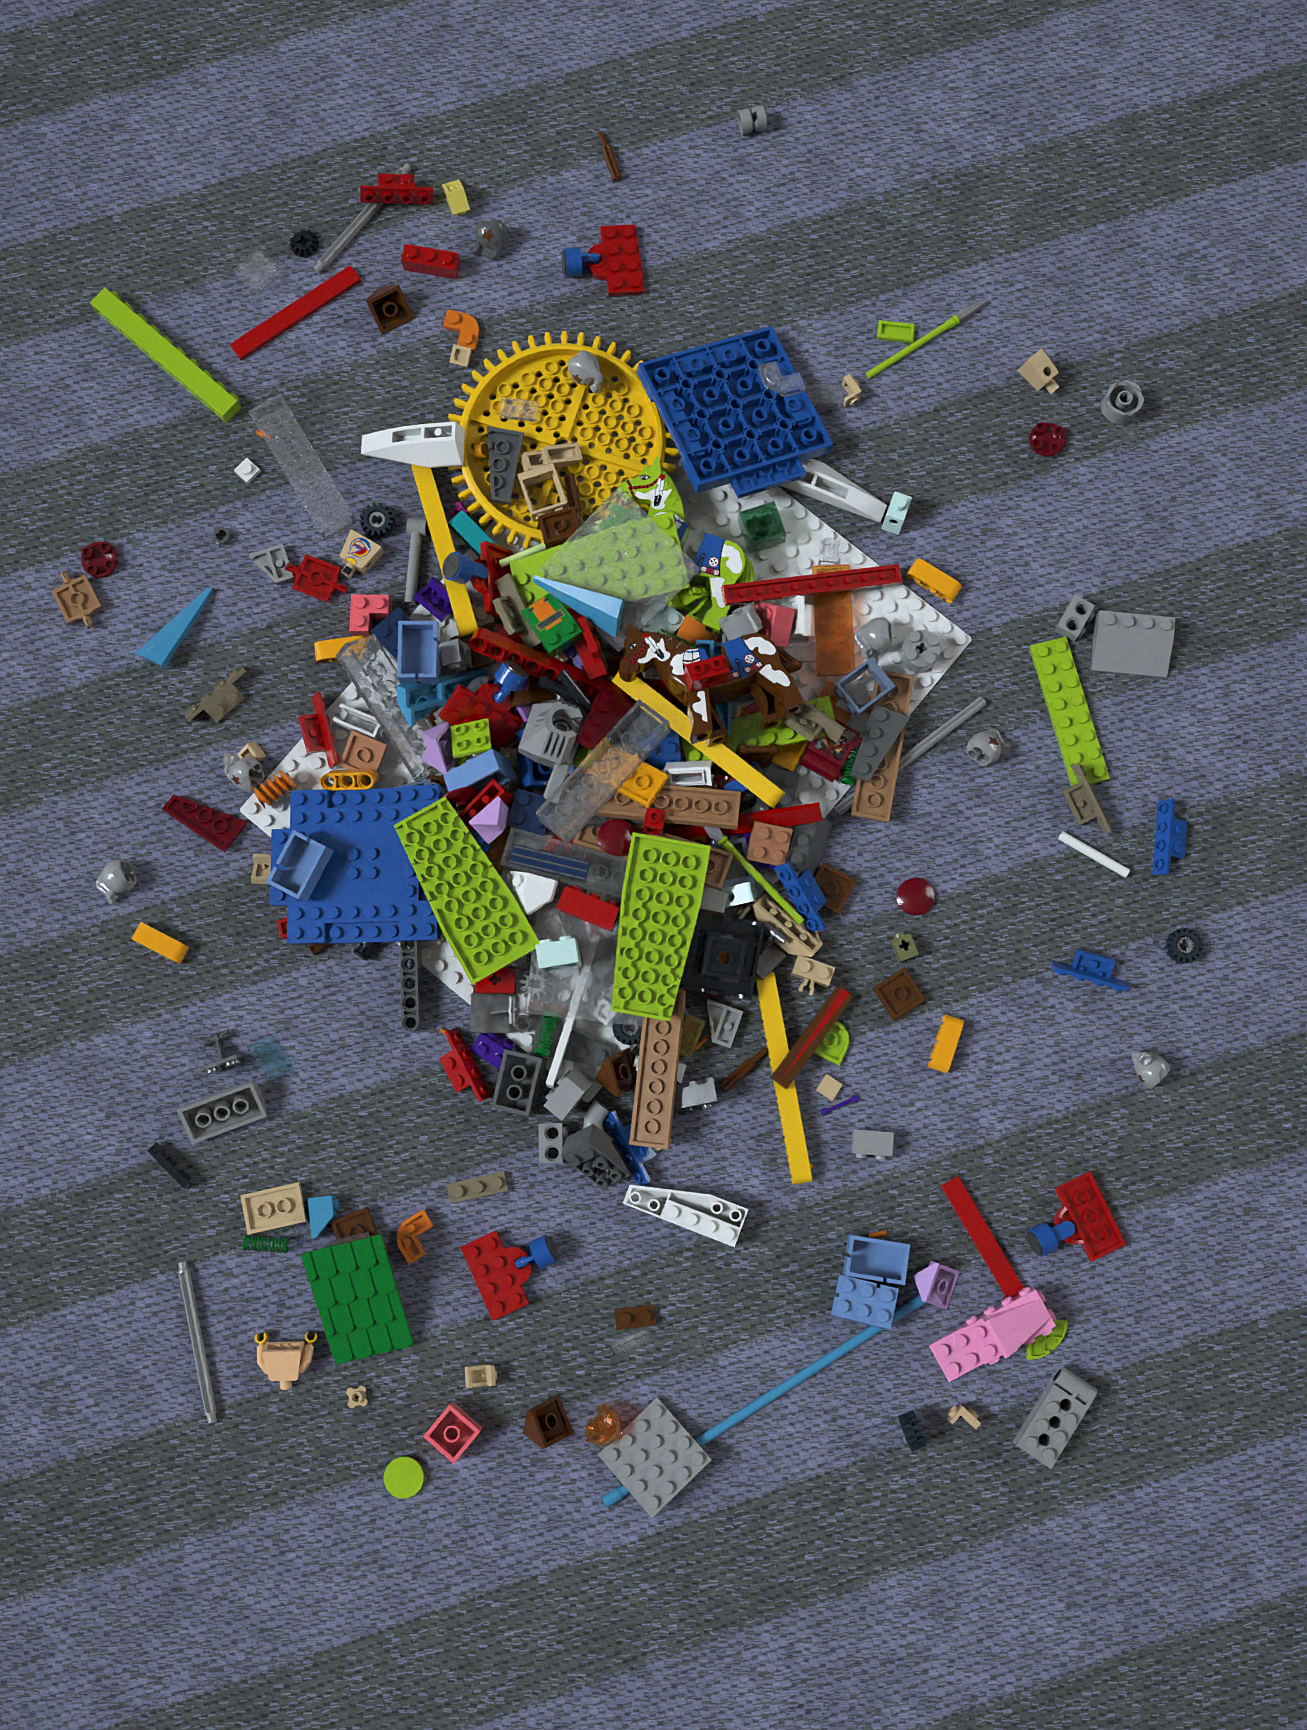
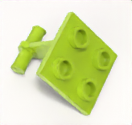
(685, 597)
(470, 739)

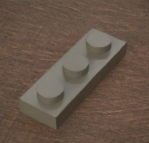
(477, 1187)

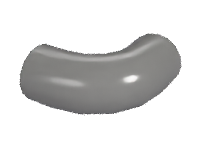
(595, 1115)

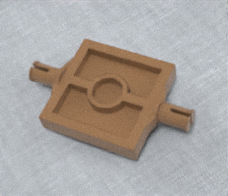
(77, 599)

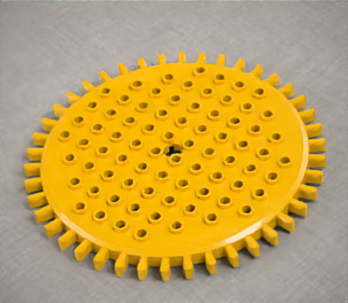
(522, 371)

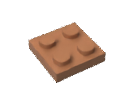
(363, 752)
(769, 843)

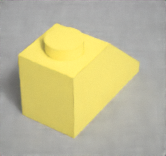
(456, 197)

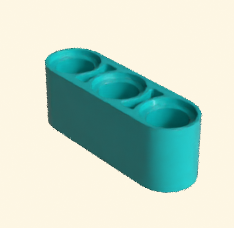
(468, 532)

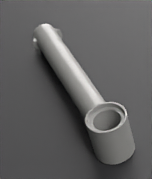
(416, 529)

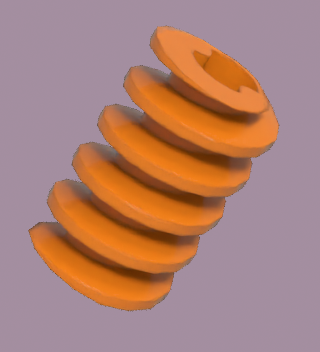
(274, 788)

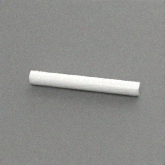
(1094, 854)

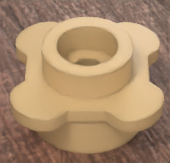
(357, 1391)

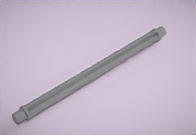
(352, 230)
(197, 1342)

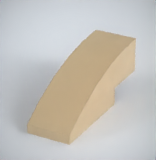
(559, 455)

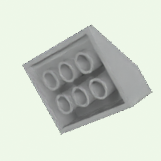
(1132, 643)

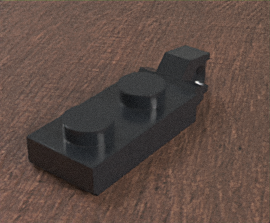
(169, 1165)

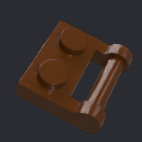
(760, 754)

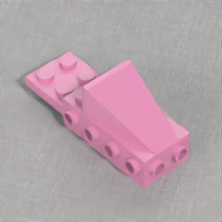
(994, 1333)

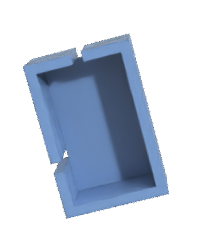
(418, 652)
(480, 771)
(304, 866)
(876, 1258)
(864, 1303)

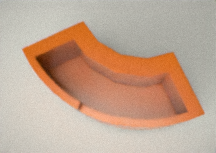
(694, 630)

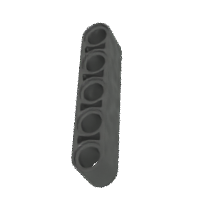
(416, 992)

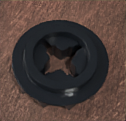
(311, 247)

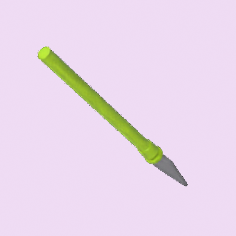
(963, 315)
(716, 834)

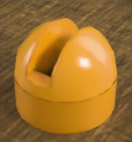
(480, 450)

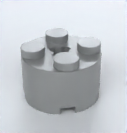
(1122, 402)
(741, 622)
(910, 654)

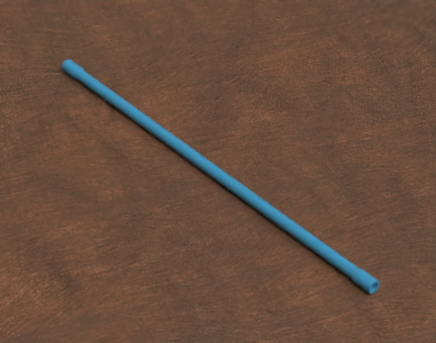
(913, 1304)

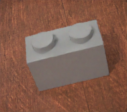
(872, 1143)

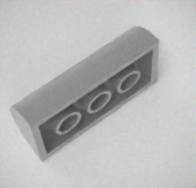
(223, 1111)

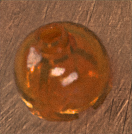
(604, 1427)

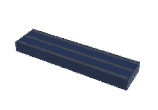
(549, 862)

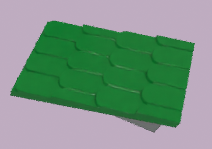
(357, 1297)

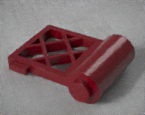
(825, 764)

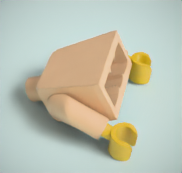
(284, 1359)

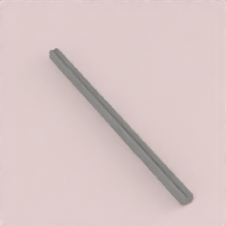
(925, 744)

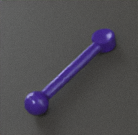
(854, 1098)

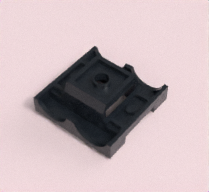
(725, 934)

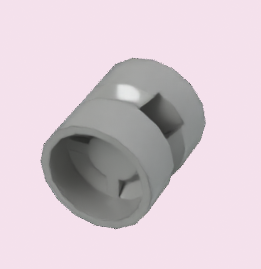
(745, 119)

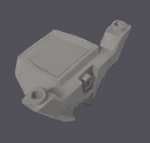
(551, 738)

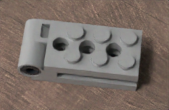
(1079, 1398)

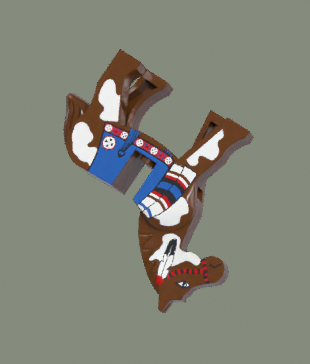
(754, 667)

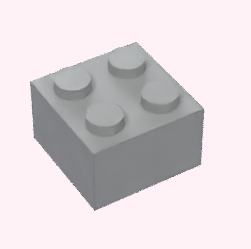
(568, 1092)

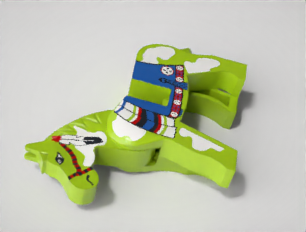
(719, 559)

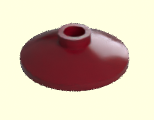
(461, 797)

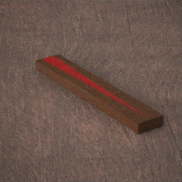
(811, 1037)

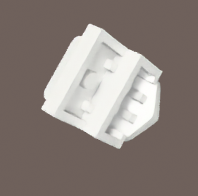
(803, 620)

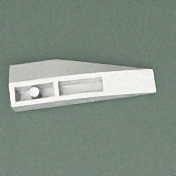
(418, 445)
(835, 489)
(690, 1210)

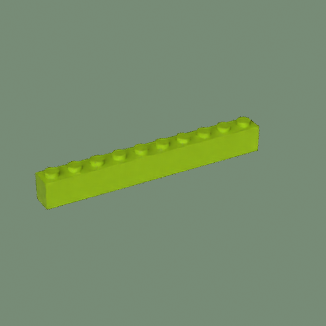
(163, 353)

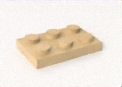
(273, 1208)

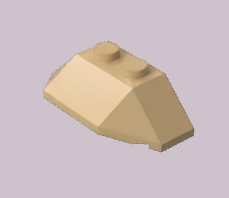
(799, 940)

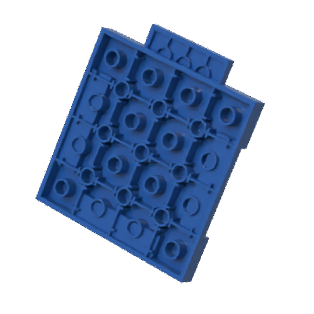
(728, 420)
(368, 882)

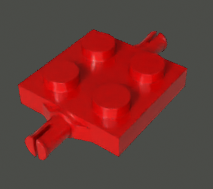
(316, 578)

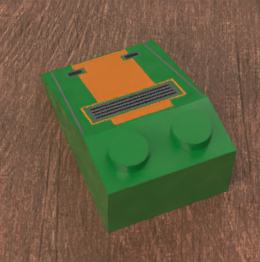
(552, 624)

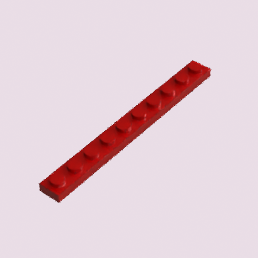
(811, 584)

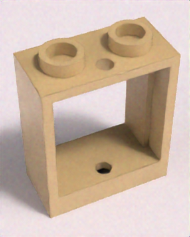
(538, 475)

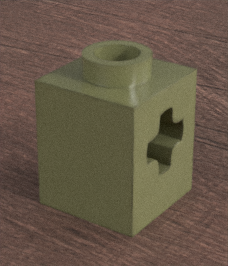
(901, 954)

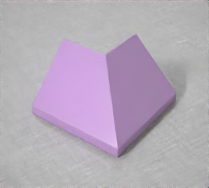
(439, 747)
(491, 820)
(936, 1284)

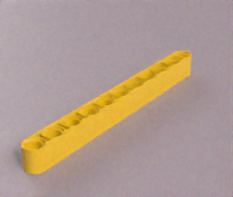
(444, 546)
(720, 753)
(787, 1098)

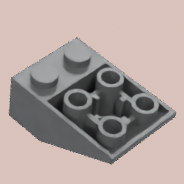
(595, 1156)

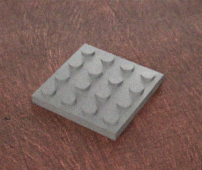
(655, 1457)

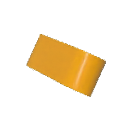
(934, 579)
(327, 649)
(357, 776)
(160, 942)
(946, 1045)

